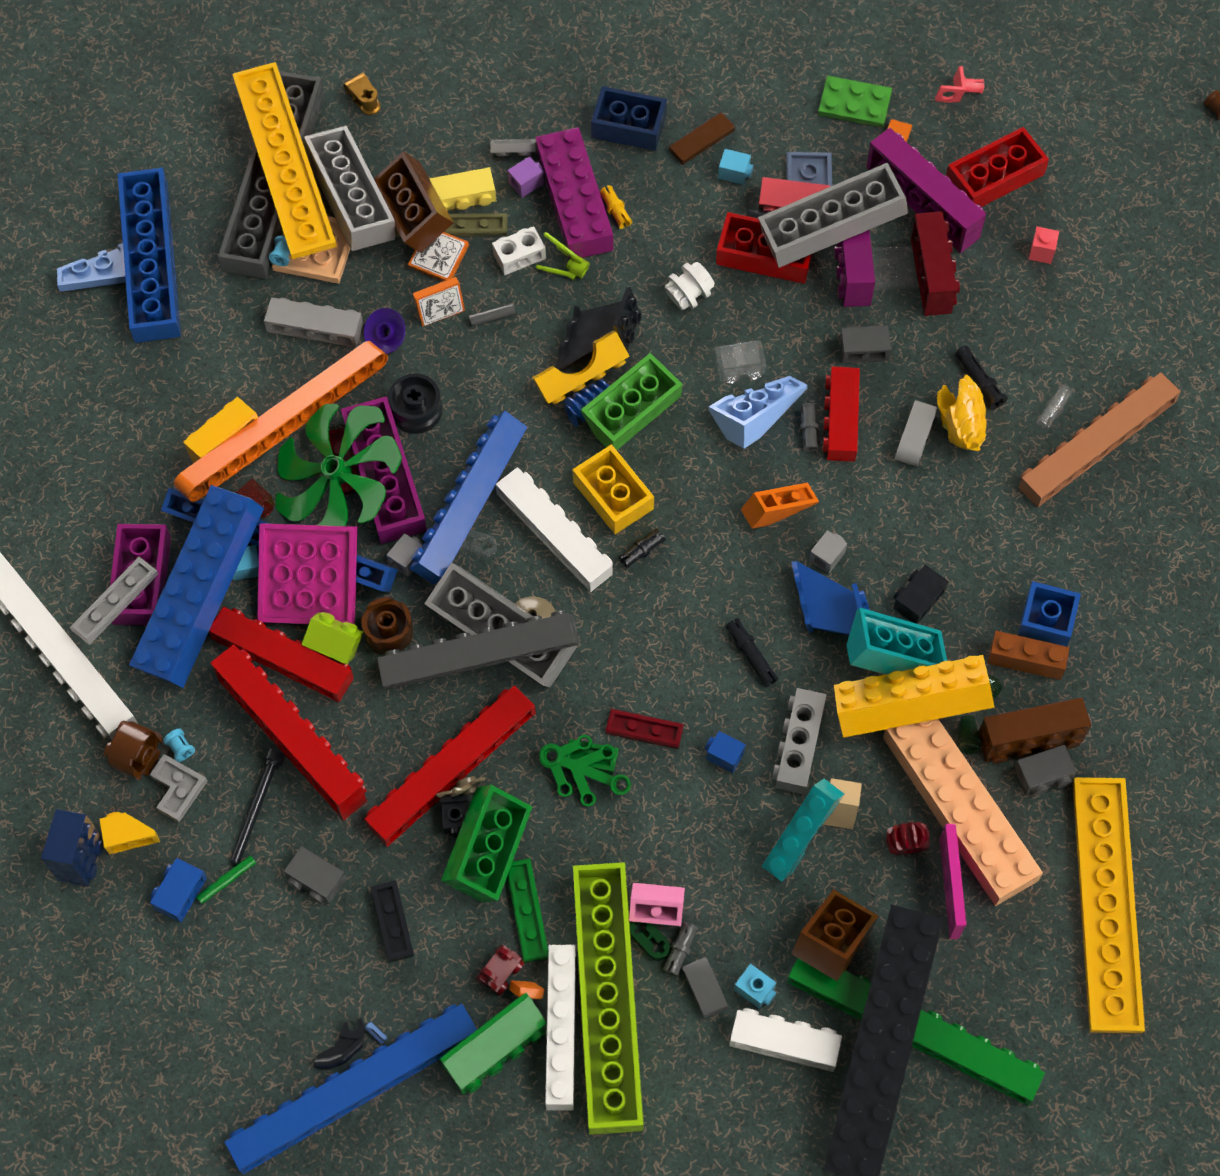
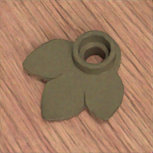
(465, 787)

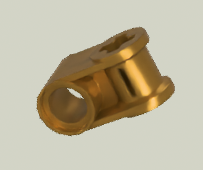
(363, 94)

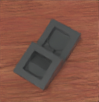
(705, 987)

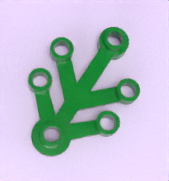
(580, 768)

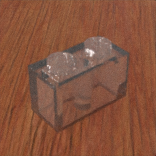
(740, 361)

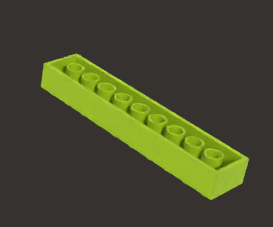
(607, 999)

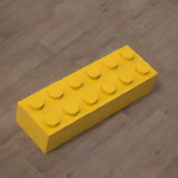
(913, 696)

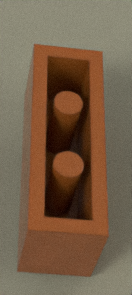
(1028, 655)

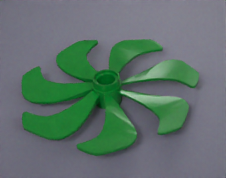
(335, 469)

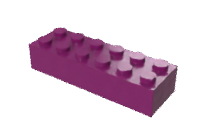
(927, 188)
(574, 193)
(401, 507)

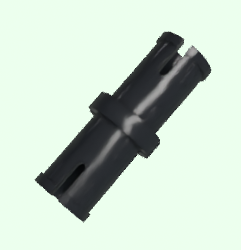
(641, 548)

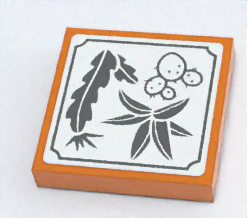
(440, 257)
(439, 301)

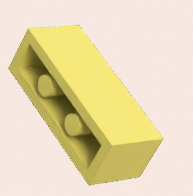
(465, 189)

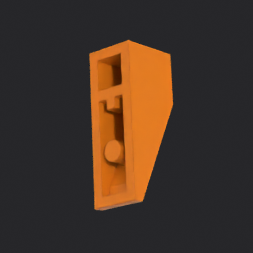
(777, 504)

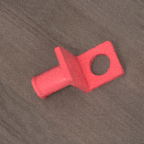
(960, 86)

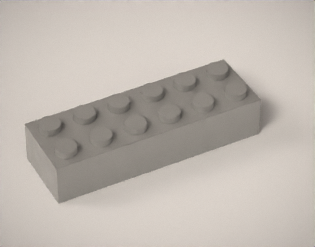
(349, 188)
(833, 215)
(477, 606)

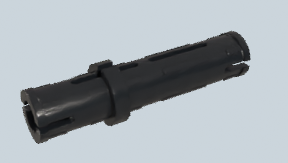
(746, 643)

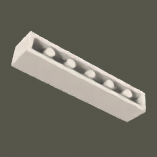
(554, 529)
(561, 1027)

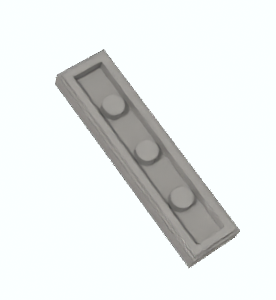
(114, 600)

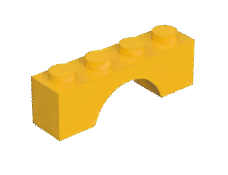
(607, 353)

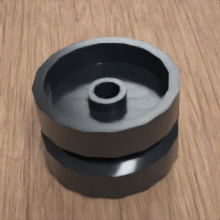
(415, 403)

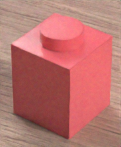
(1043, 245)

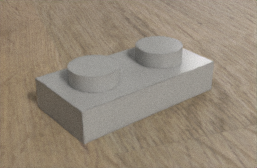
(504, 147)

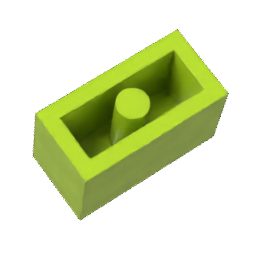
(332, 637)

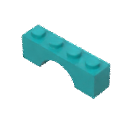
(806, 822)

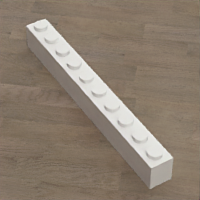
(60, 652)

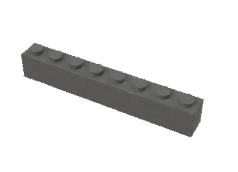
(478, 650)

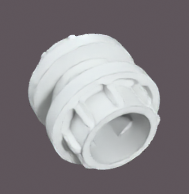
(690, 285)

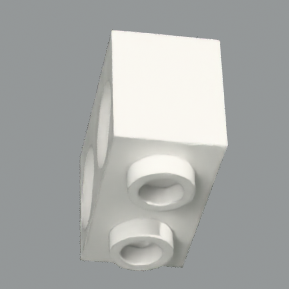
(521, 255)

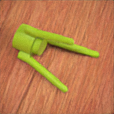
(576, 265)

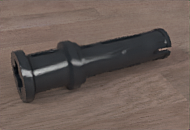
(987, 385)

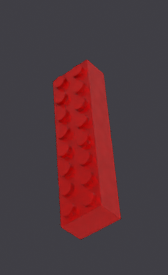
(289, 732)

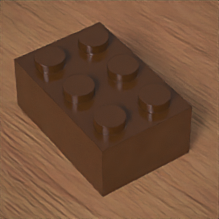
(834, 935)

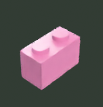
(656, 904)

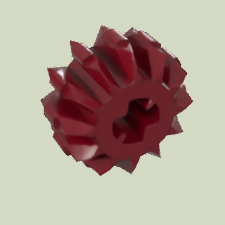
(908, 838)

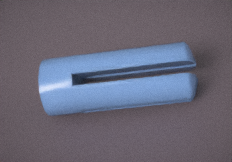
(370, 1026)

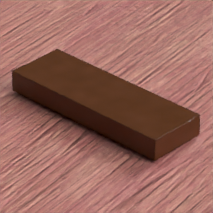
(701, 138)

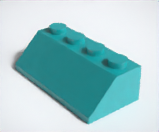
(892, 644)

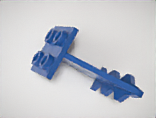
(826, 603)

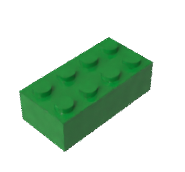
(486, 844)

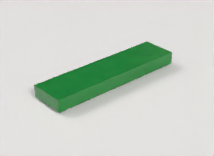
(527, 911)

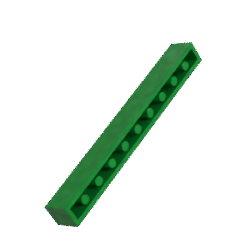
(933, 1036)

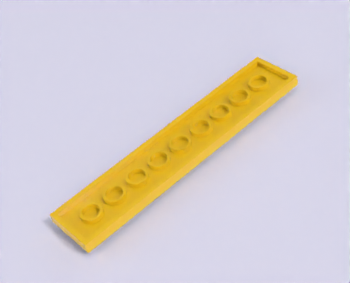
(284, 161)
(1108, 906)

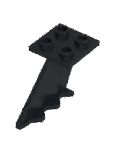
(595, 323)

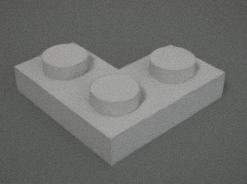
(183, 787)

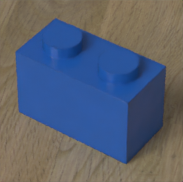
(177, 890)

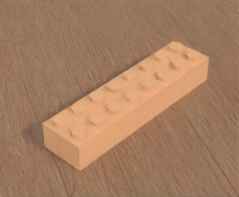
(961, 799)

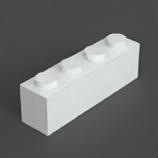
(786, 1040)

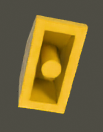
(125, 833)

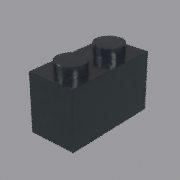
(920, 594)

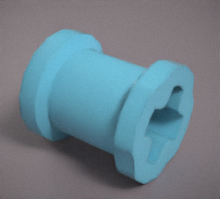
(280, 253)
(178, 745)

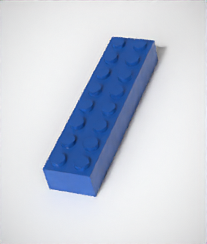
(149, 255)
(196, 586)

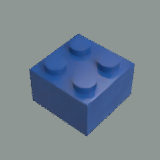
(1049, 614)

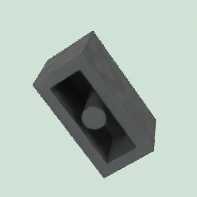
(865, 343)
(1045, 770)
(315, 876)

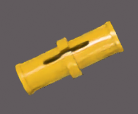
(615, 207)

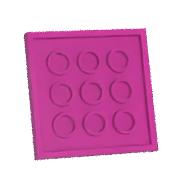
(306, 572)

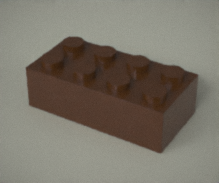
(413, 202)
(1034, 730)

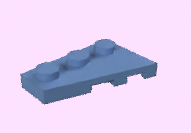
(102, 270)

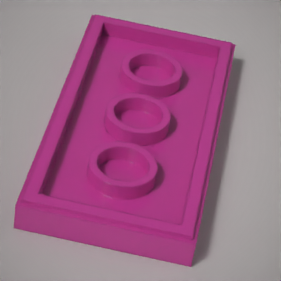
(952, 881)

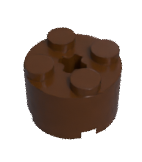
(387, 612)
(133, 749)

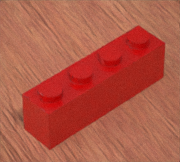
(842, 414)

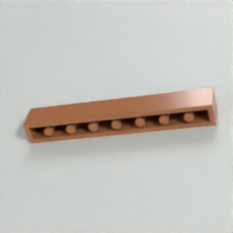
(1098, 439)

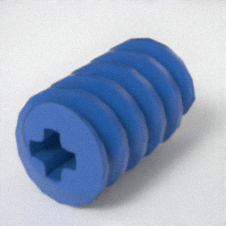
(578, 401)

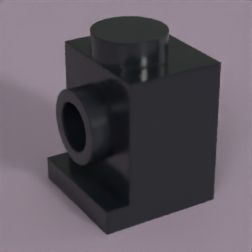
(450, 806)

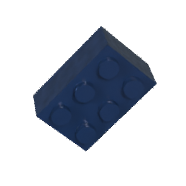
(628, 118)
(72, 848)

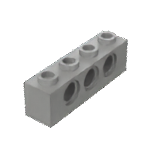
(812, 705)

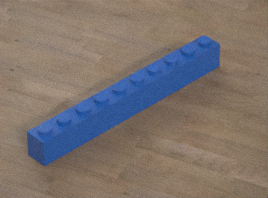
(367, 570)
(350, 1089)

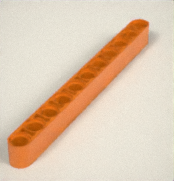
(280, 421)

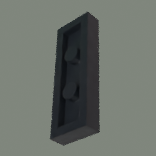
(392, 921)

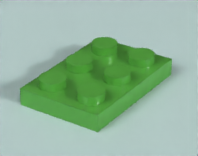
(855, 101)

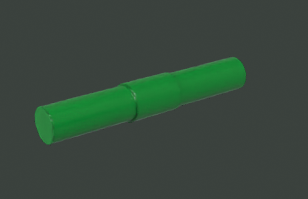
(226, 879)

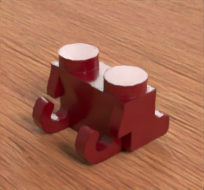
(499, 968)

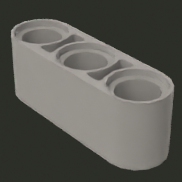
(916, 433)

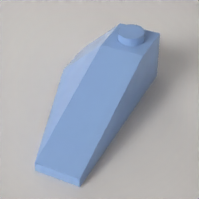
(750, 415)

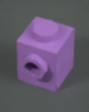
(526, 176)

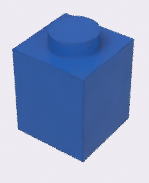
(725, 751)

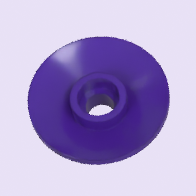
(378, 325)

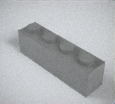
(313, 322)

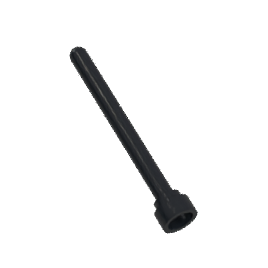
(273, 760)

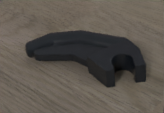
(346, 1047)

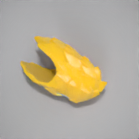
(963, 416)

